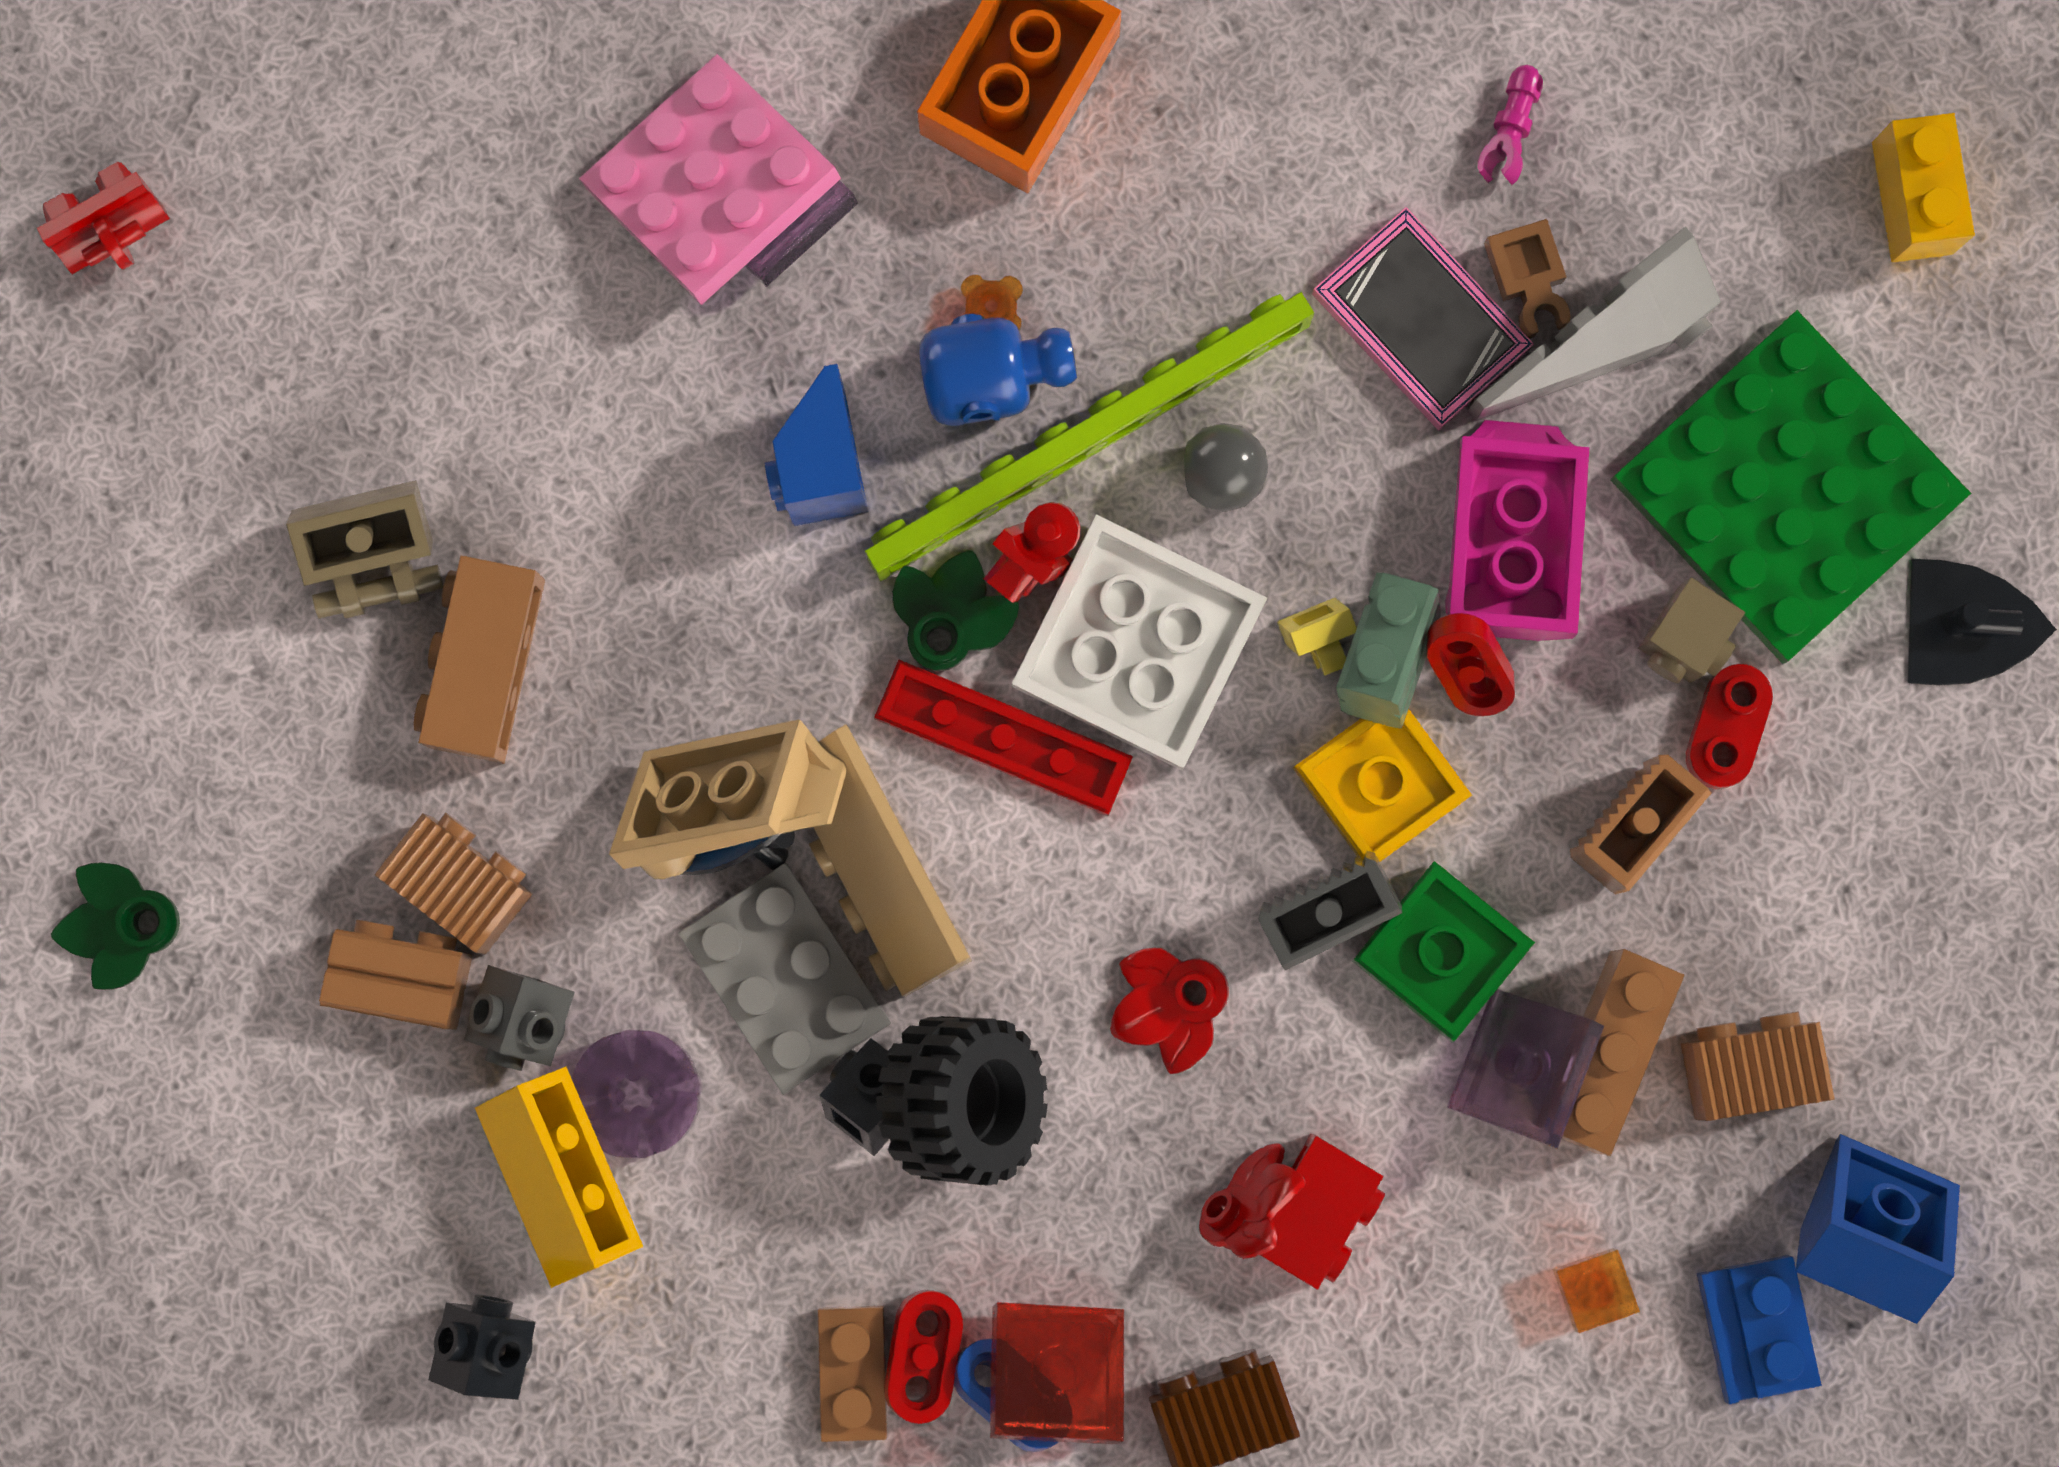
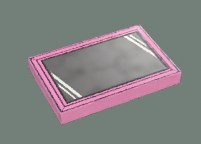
(1422, 318)

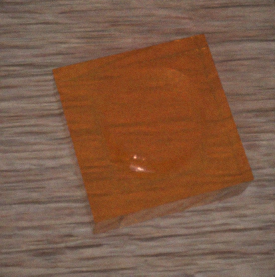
(1596, 1290)

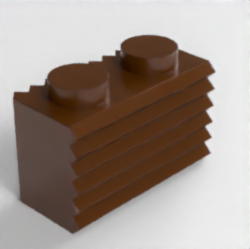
(1223, 1413)

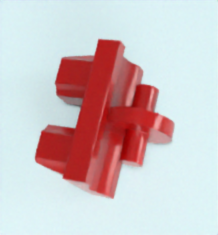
(103, 223)
(1034, 551)

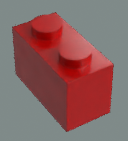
(1324, 1212)

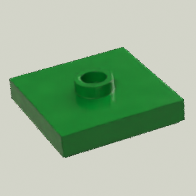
(1443, 952)

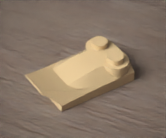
(725, 795)

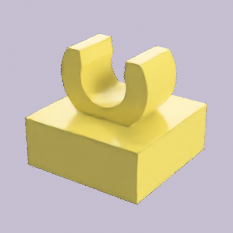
(1319, 632)

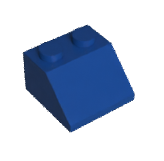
(817, 457)
(1880, 1230)

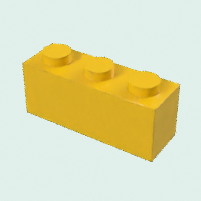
(558, 1176)

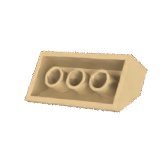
(884, 880)

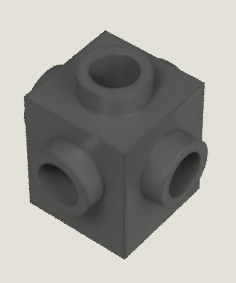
(518, 1018)

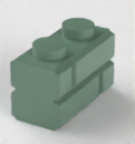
(1388, 650)

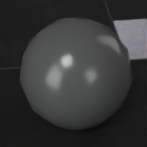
(1224, 467)

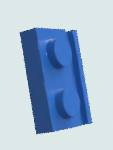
(1759, 1329)

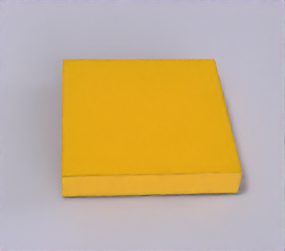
(1382, 784)

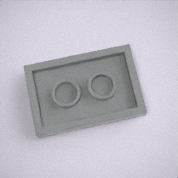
(784, 978)

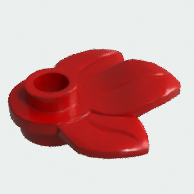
(1162, 1012)
(1244, 1211)

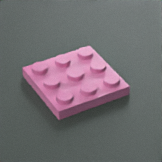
(710, 179)

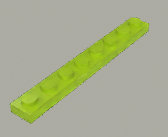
(1110, 421)

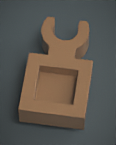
(1527, 267)

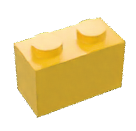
(1923, 187)

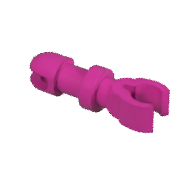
(1512, 125)

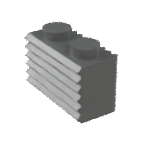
(1329, 910)

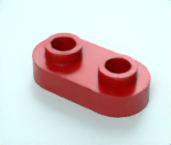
(1470, 664)
(1729, 724)
(927, 1356)

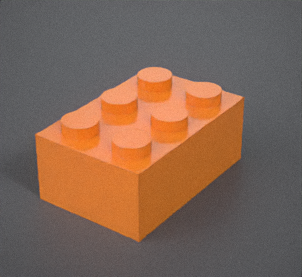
(1018, 82)

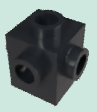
(853, 1093)
(482, 1348)

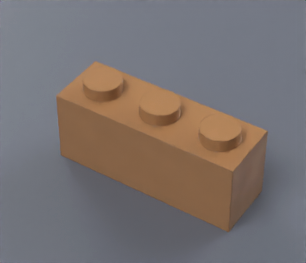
(479, 659)
(1633, 1006)

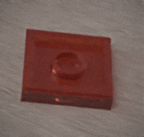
(1057, 1373)

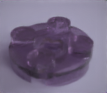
(673, 1088)

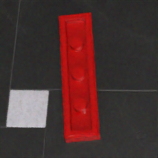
(1003, 737)

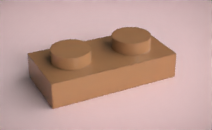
(852, 1373)

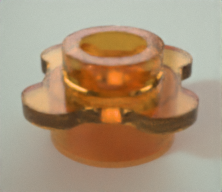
(1003, 292)

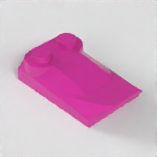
(1519, 530)

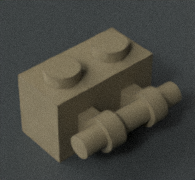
(363, 535)

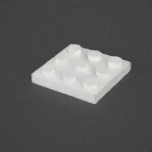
(1139, 642)

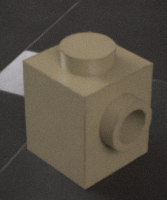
(1691, 634)

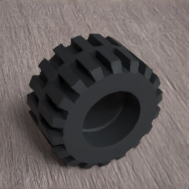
(962, 1100)

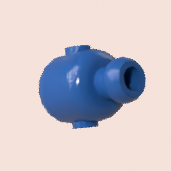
(985, 369)

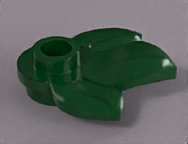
(955, 603)
(108, 924)

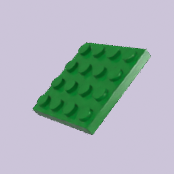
(1790, 486)

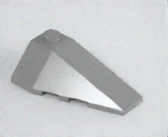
(1641, 317)

